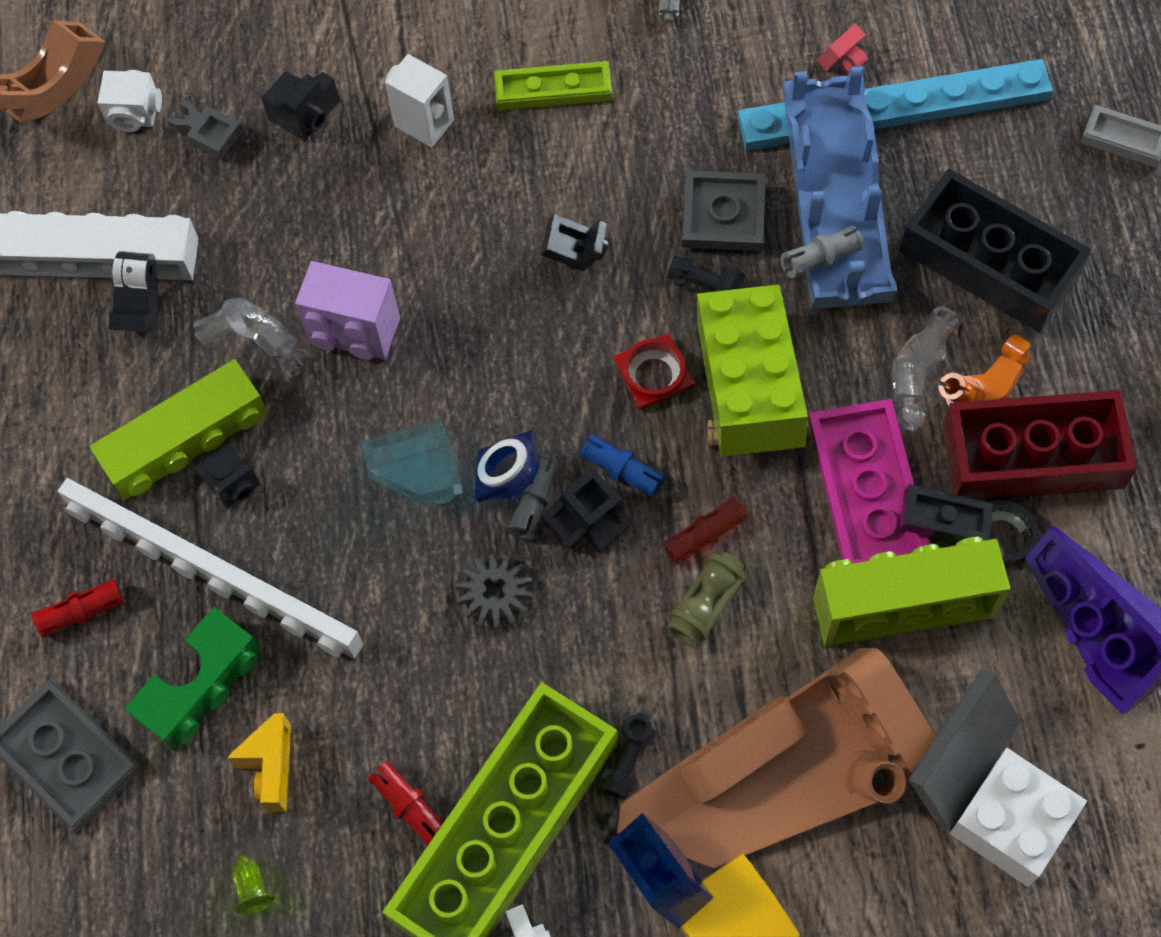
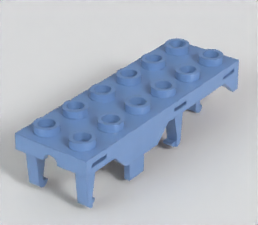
(839, 186)

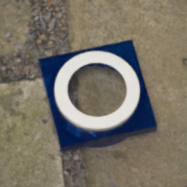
(517, 478)

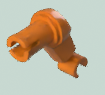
(996, 382)

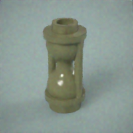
(695, 614)

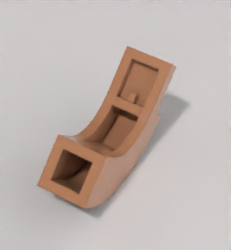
(53, 74)

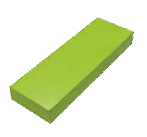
(553, 85)

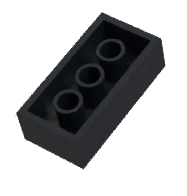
(994, 250)

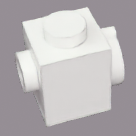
(129, 99)

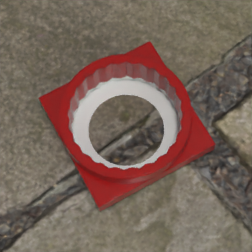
(654, 348)

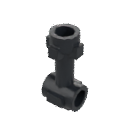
(682, 270)
(638, 735)

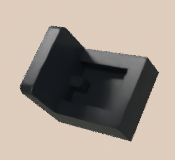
(574, 243)

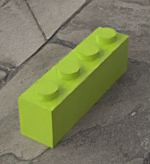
(179, 430)

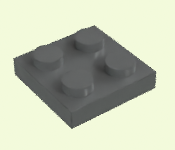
(724, 210)

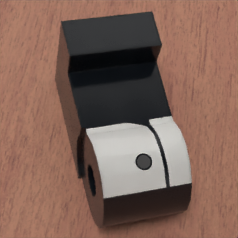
(134, 292)

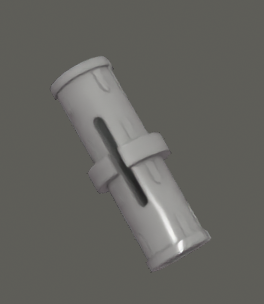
(821, 251)

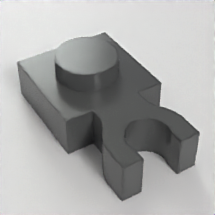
(207, 131)

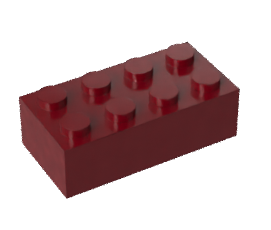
(1039, 445)

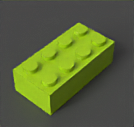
(751, 371)
(910, 591)

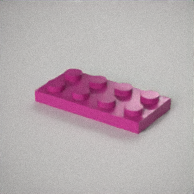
(864, 478)

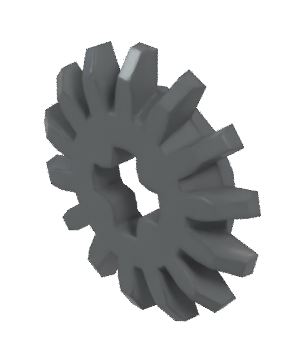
(493, 606)

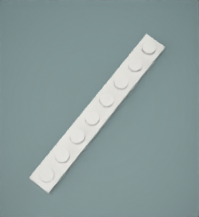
(222, 576)

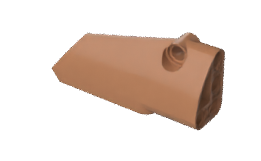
(791, 764)

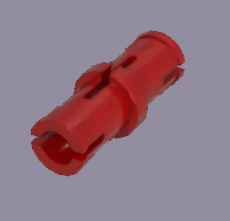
(77, 608)
(406, 802)

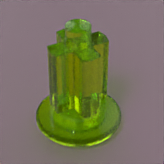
(250, 887)

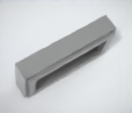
(1123, 136)

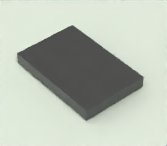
(965, 749)
(64, 756)

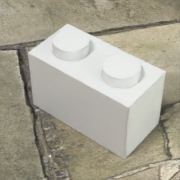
(419, 100)

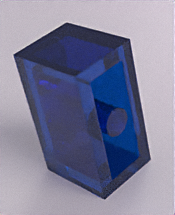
(660, 871)

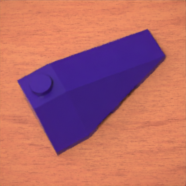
(1104, 618)

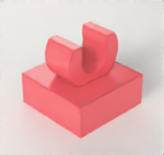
(845, 51)

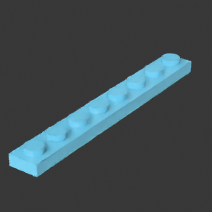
(918, 100)

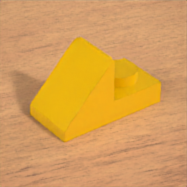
(267, 750)

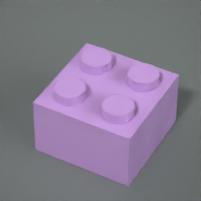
(348, 310)

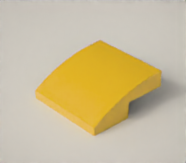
(740, 906)

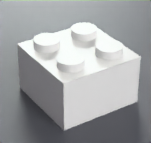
(1018, 817)

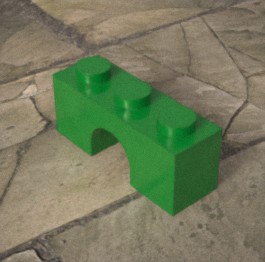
(175, 711)

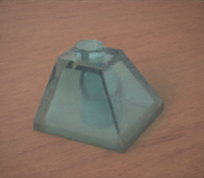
(415, 463)

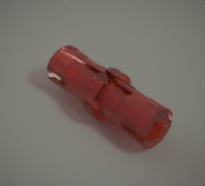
(705, 530)

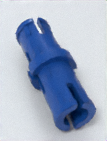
(622, 465)

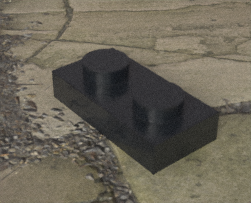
(944, 514)

